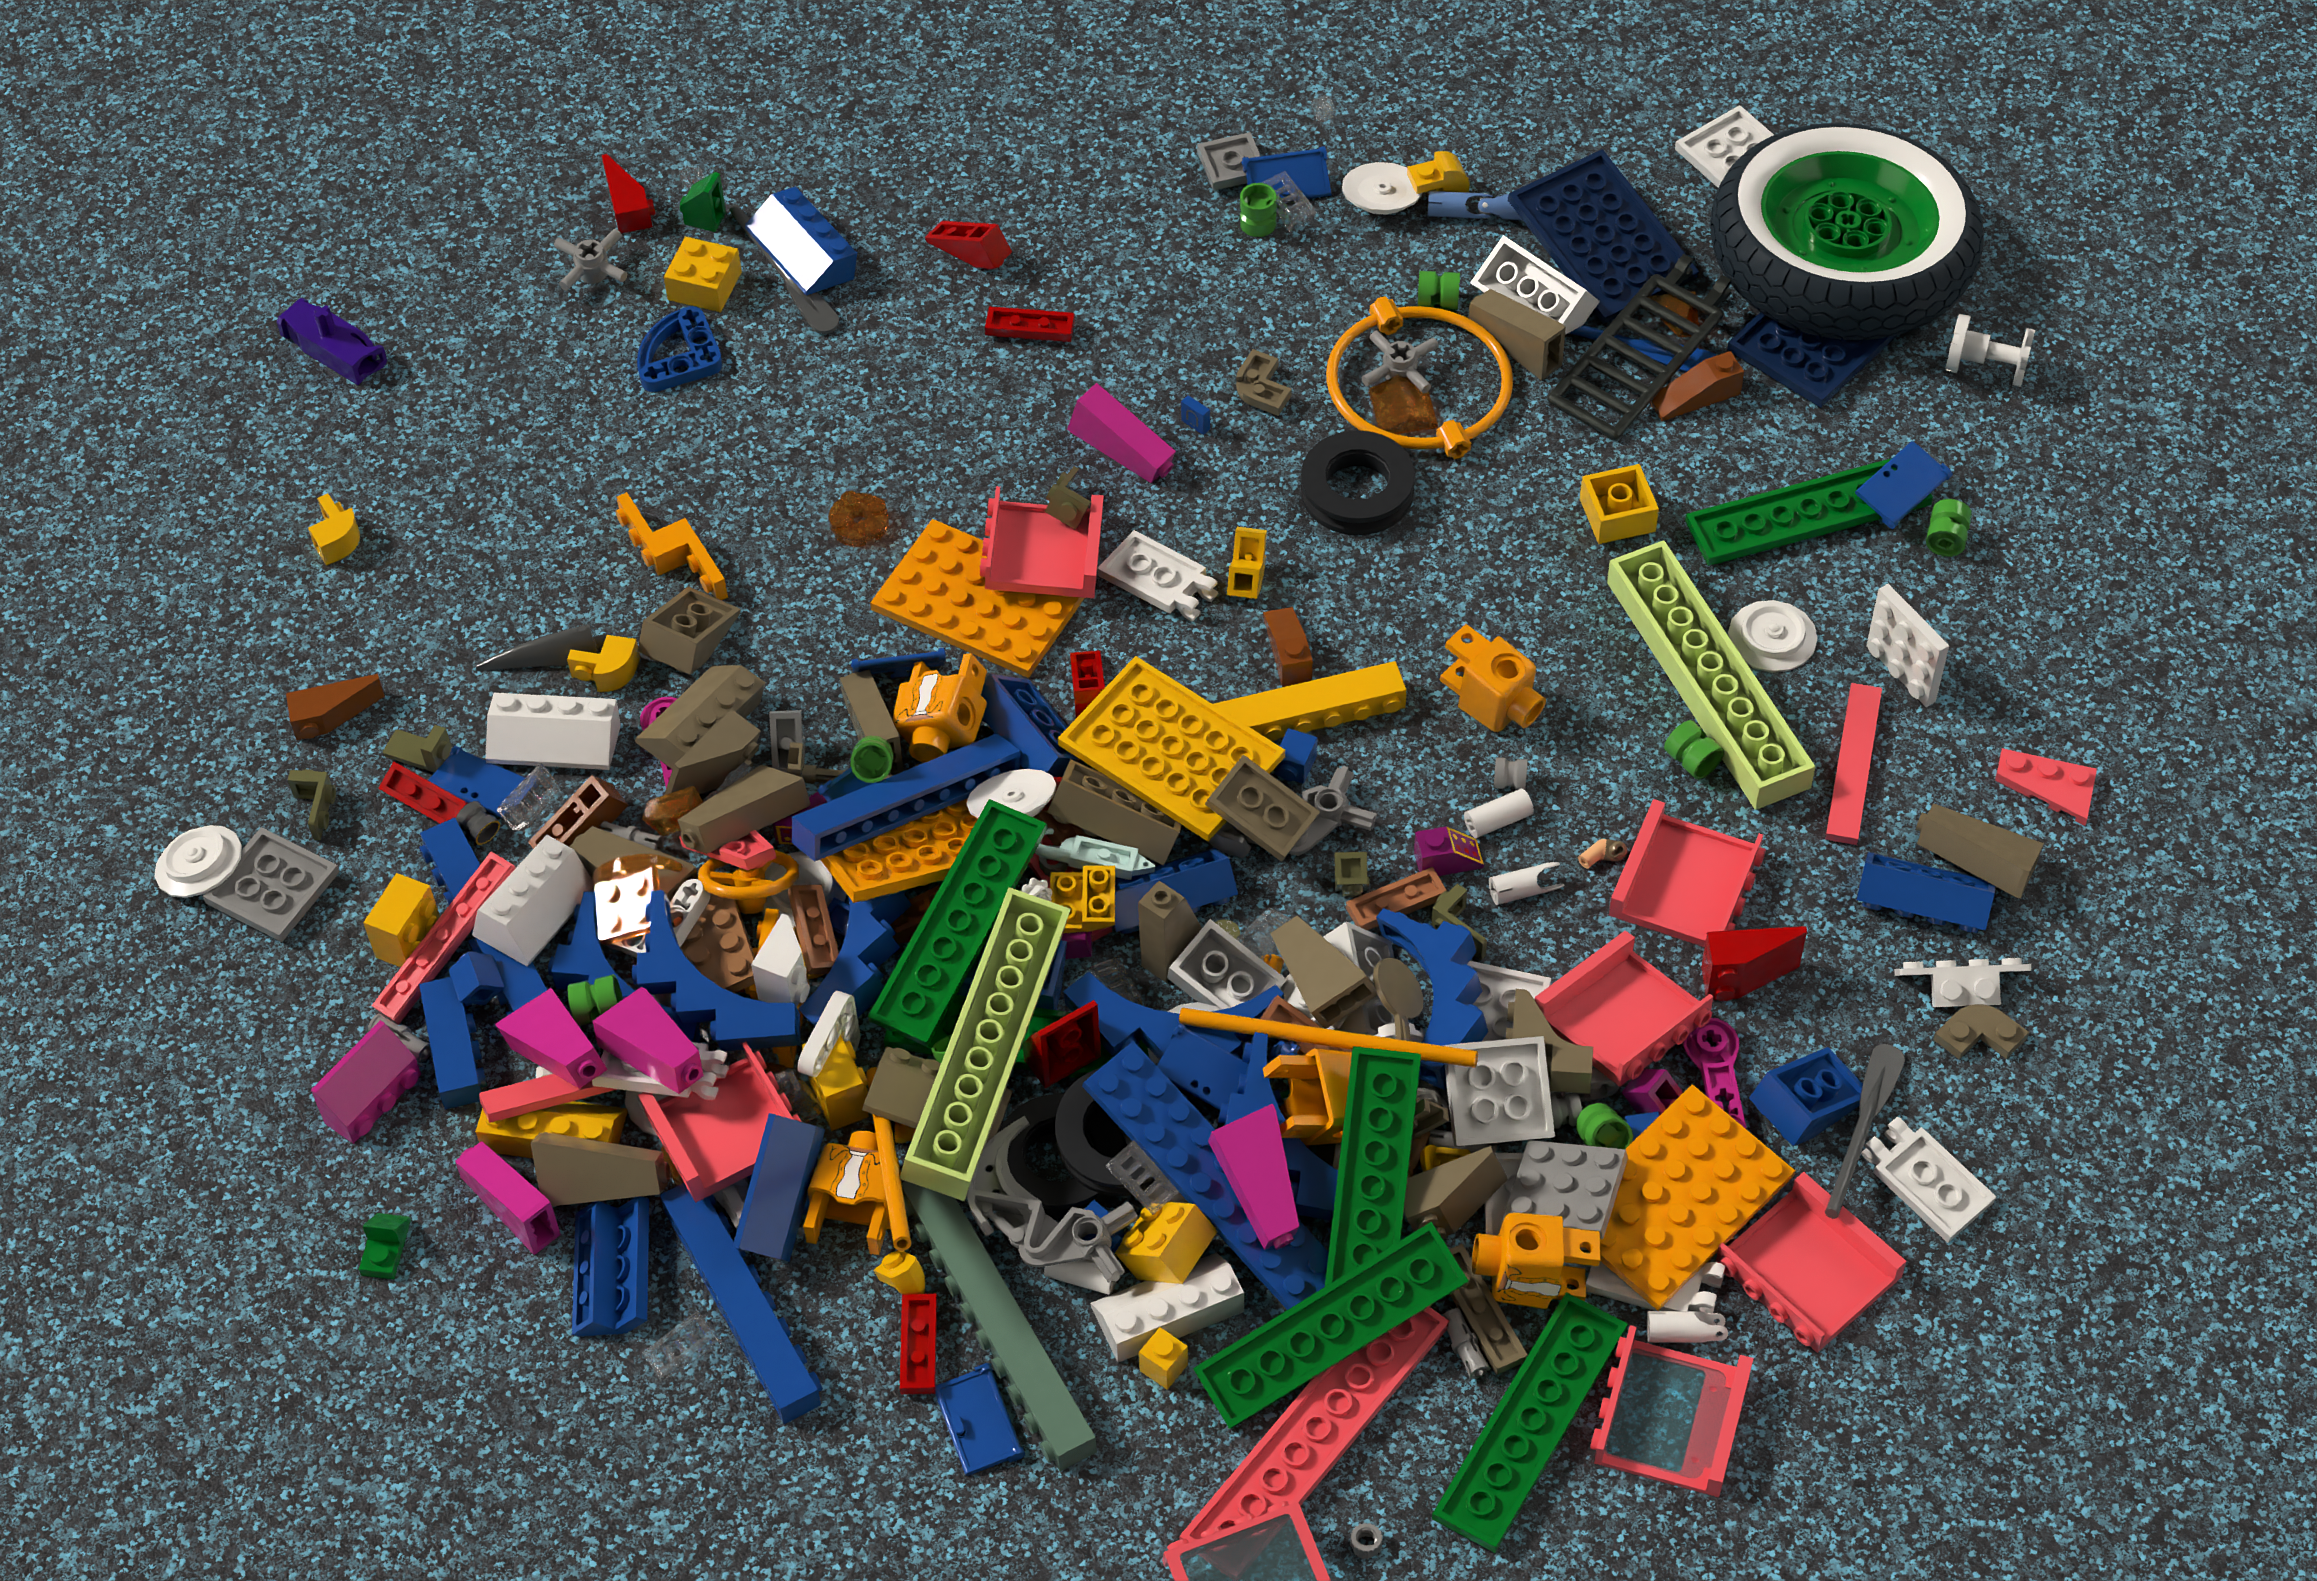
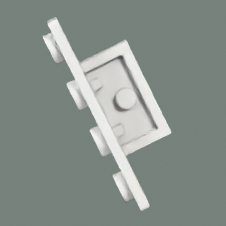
(1966, 984)

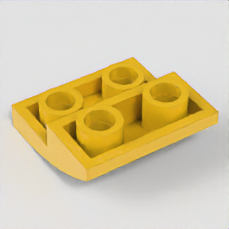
(1088, 896)

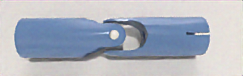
(1453, 205)

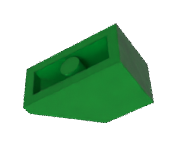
(704, 204)

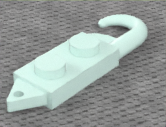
(1085, 851)

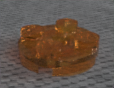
(858, 505)

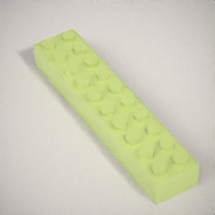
(1710, 675)
(985, 1045)

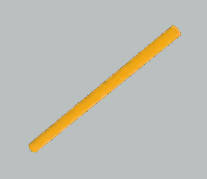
(1325, 1037)
(891, 1178)

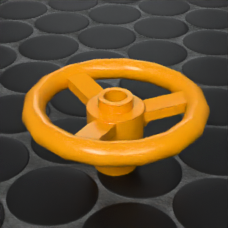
(748, 886)

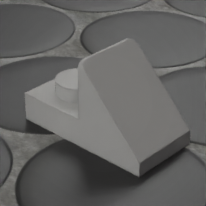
(785, 728)

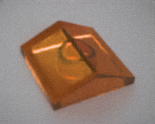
(1401, 406)

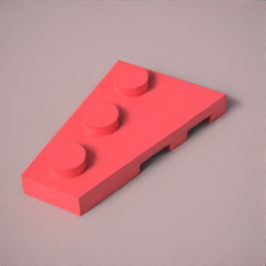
(2056, 782)
(746, 853)

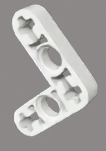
(683, 898)
(837, 1019)

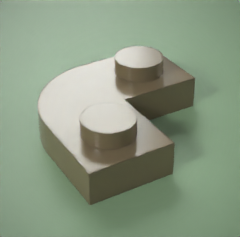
(1255, 386)
(1984, 1024)

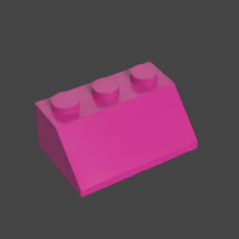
(366, 1083)

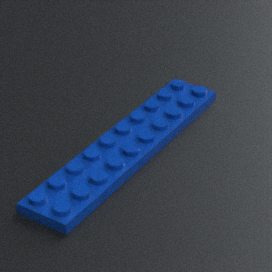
(1177, 1142)

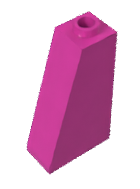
(1120, 434)
(552, 1039)
(649, 1040)
(1259, 1175)
(509, 1196)

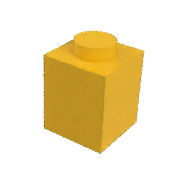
(1163, 1358)

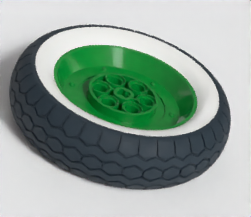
(1846, 231)

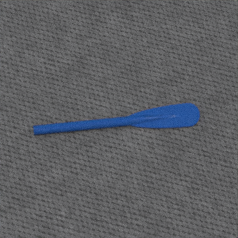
(1648, 348)

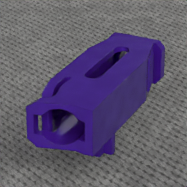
(331, 340)

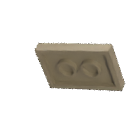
(1262, 808)

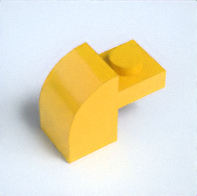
(1442, 174)
(337, 534)
(1248, 563)
(611, 667)

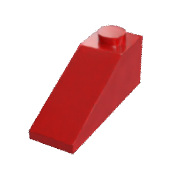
(628, 198)
(973, 243)
(1086, 678)

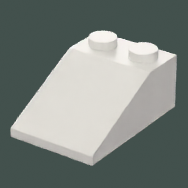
(1221, 970)

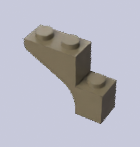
(1567, 1063)

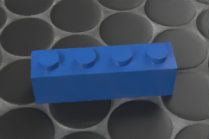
(452, 1044)

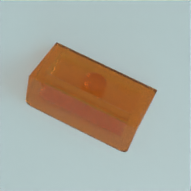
(664, 811)

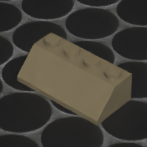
(700, 709)
(1112, 813)
(904, 1085)

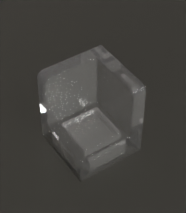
(800, 1096)

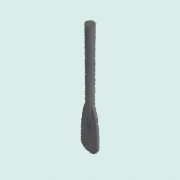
(813, 306)
(1877, 1087)

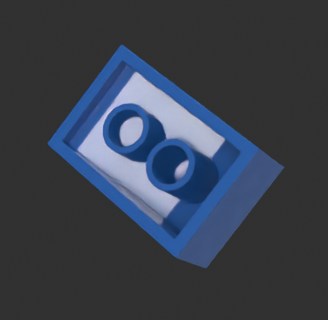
(1807, 1095)

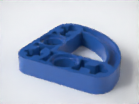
(693, 359)

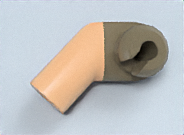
(1603, 850)

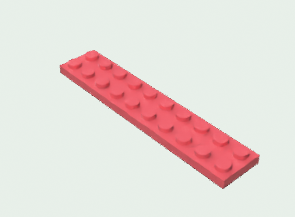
(1320, 1425)

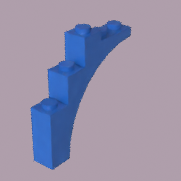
(863, 951)
(585, 961)
(1454, 983)
(699, 999)
(1127, 1021)
(1315, 1178)

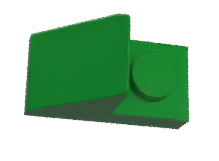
(384, 1245)

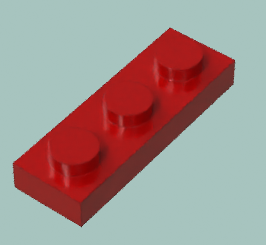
(1029, 324)
(421, 794)
(918, 1344)

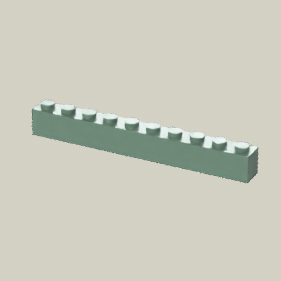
(1000, 1326)

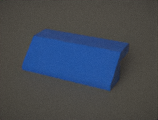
(779, 1187)
(610, 1268)

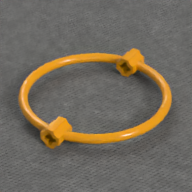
(1388, 320)

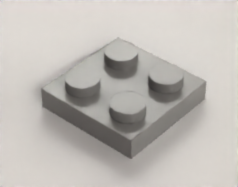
(1224, 157)

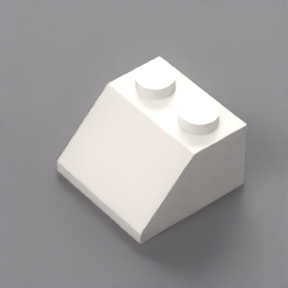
(780, 967)

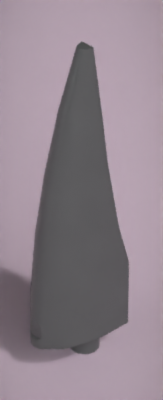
(547, 650)

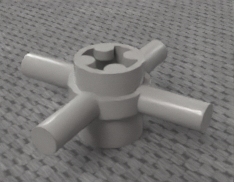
(590, 260)
(1400, 359)

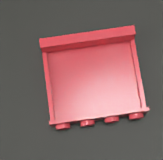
(1038, 552)
(1684, 878)
(1621, 1010)
(718, 1138)
(1811, 1267)

